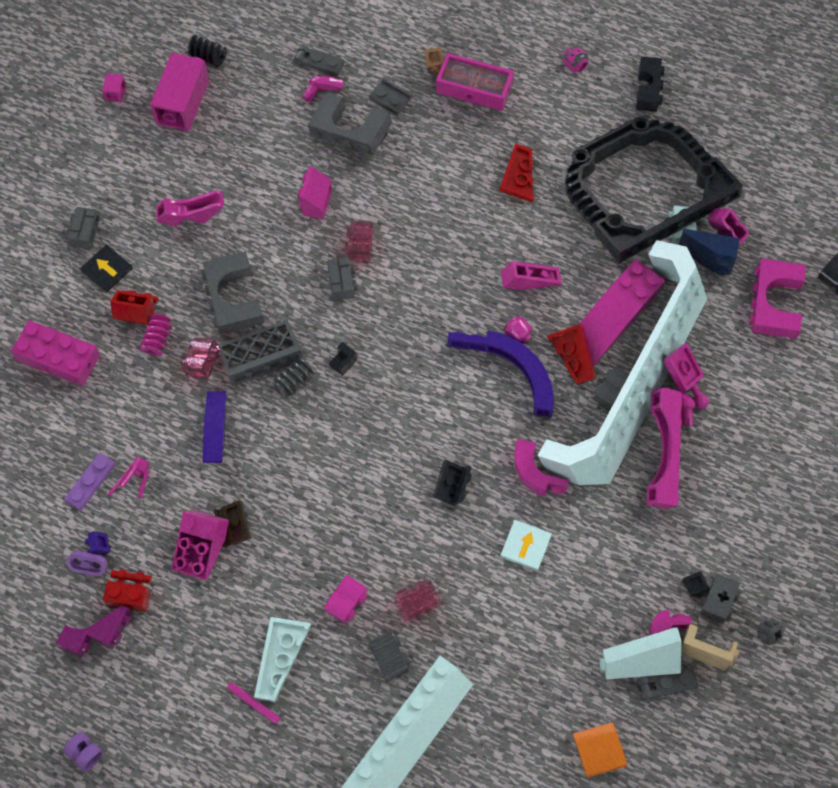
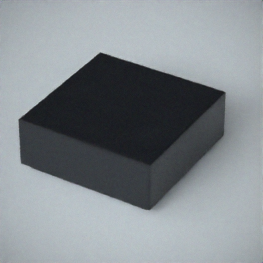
(695, 584)

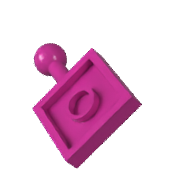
(686, 373)

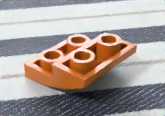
(600, 750)

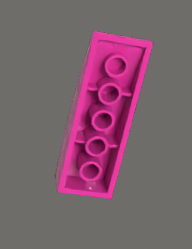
(620, 308)

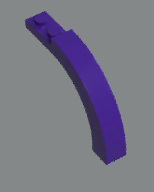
(519, 356)

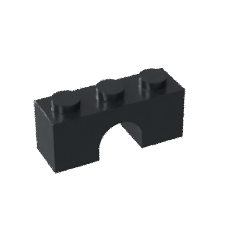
(649, 96)

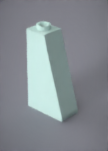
(644, 656)

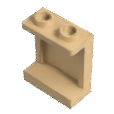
(707, 653)

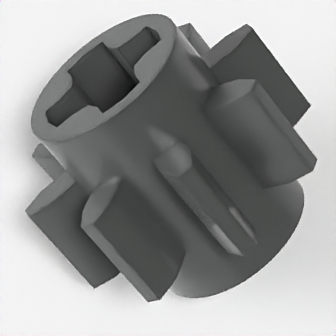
(770, 631)

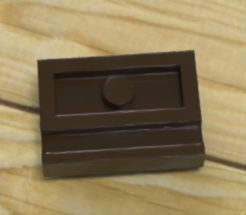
(237, 527)

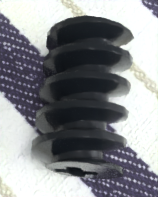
(209, 52)

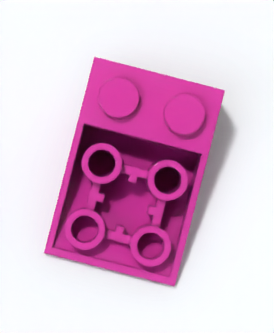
(199, 543)

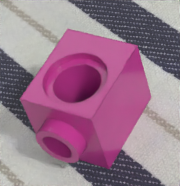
(114, 87)

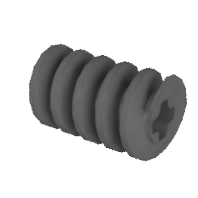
(292, 377)

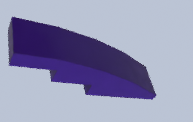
(214, 427)

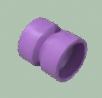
(81, 750)

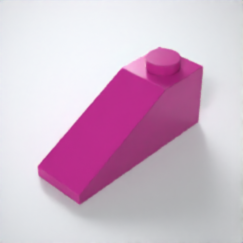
(529, 276)

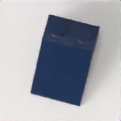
(711, 250)

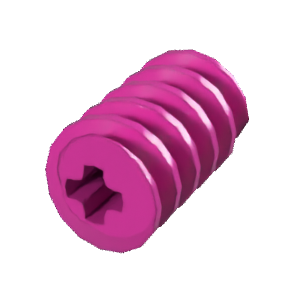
(155, 334)

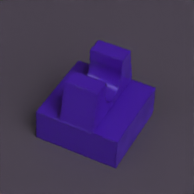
(98, 543)

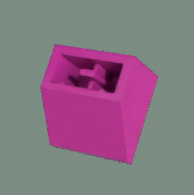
(315, 193)

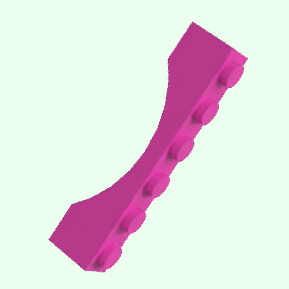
(666, 410)

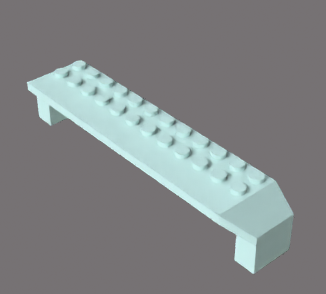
(600, 456)

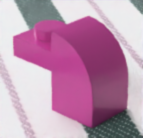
(664, 622)

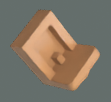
(434, 59)

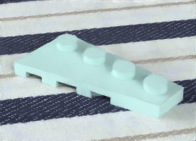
(280, 651)

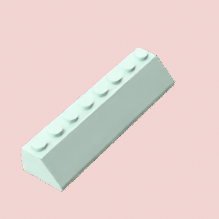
(412, 728)

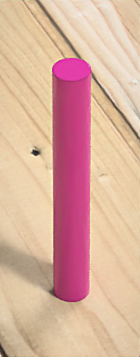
(253, 703)

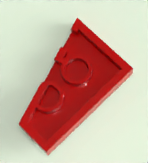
(518, 174)
(574, 351)

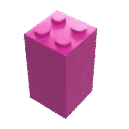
(180, 91)

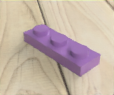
(90, 481)

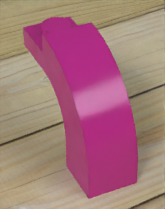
(531, 475)

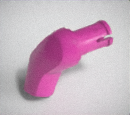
(321, 83)
(686, 409)

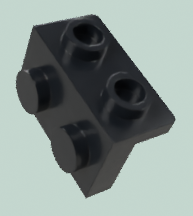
(452, 483)

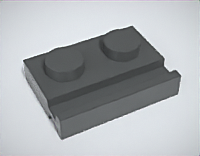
(390, 96)

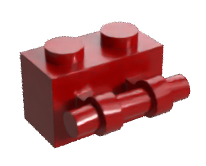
(133, 306)
(122, 594)

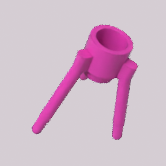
(137, 468)

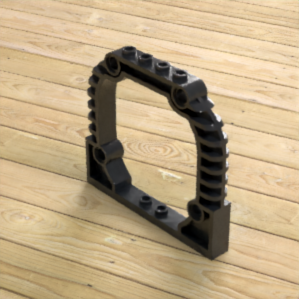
(626, 239)

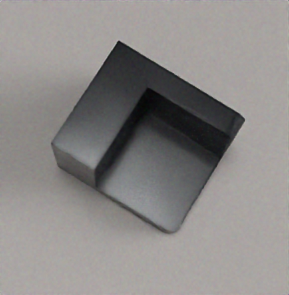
(344, 359)

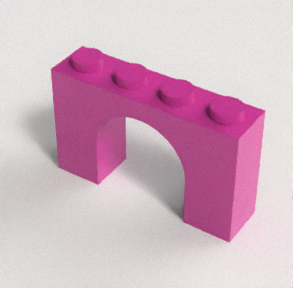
(765, 317)

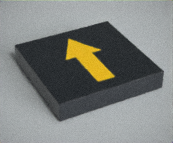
(106, 268)

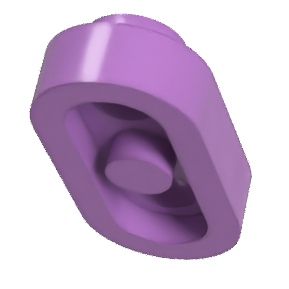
(87, 564)

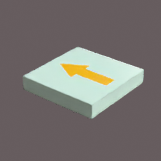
(526, 545)

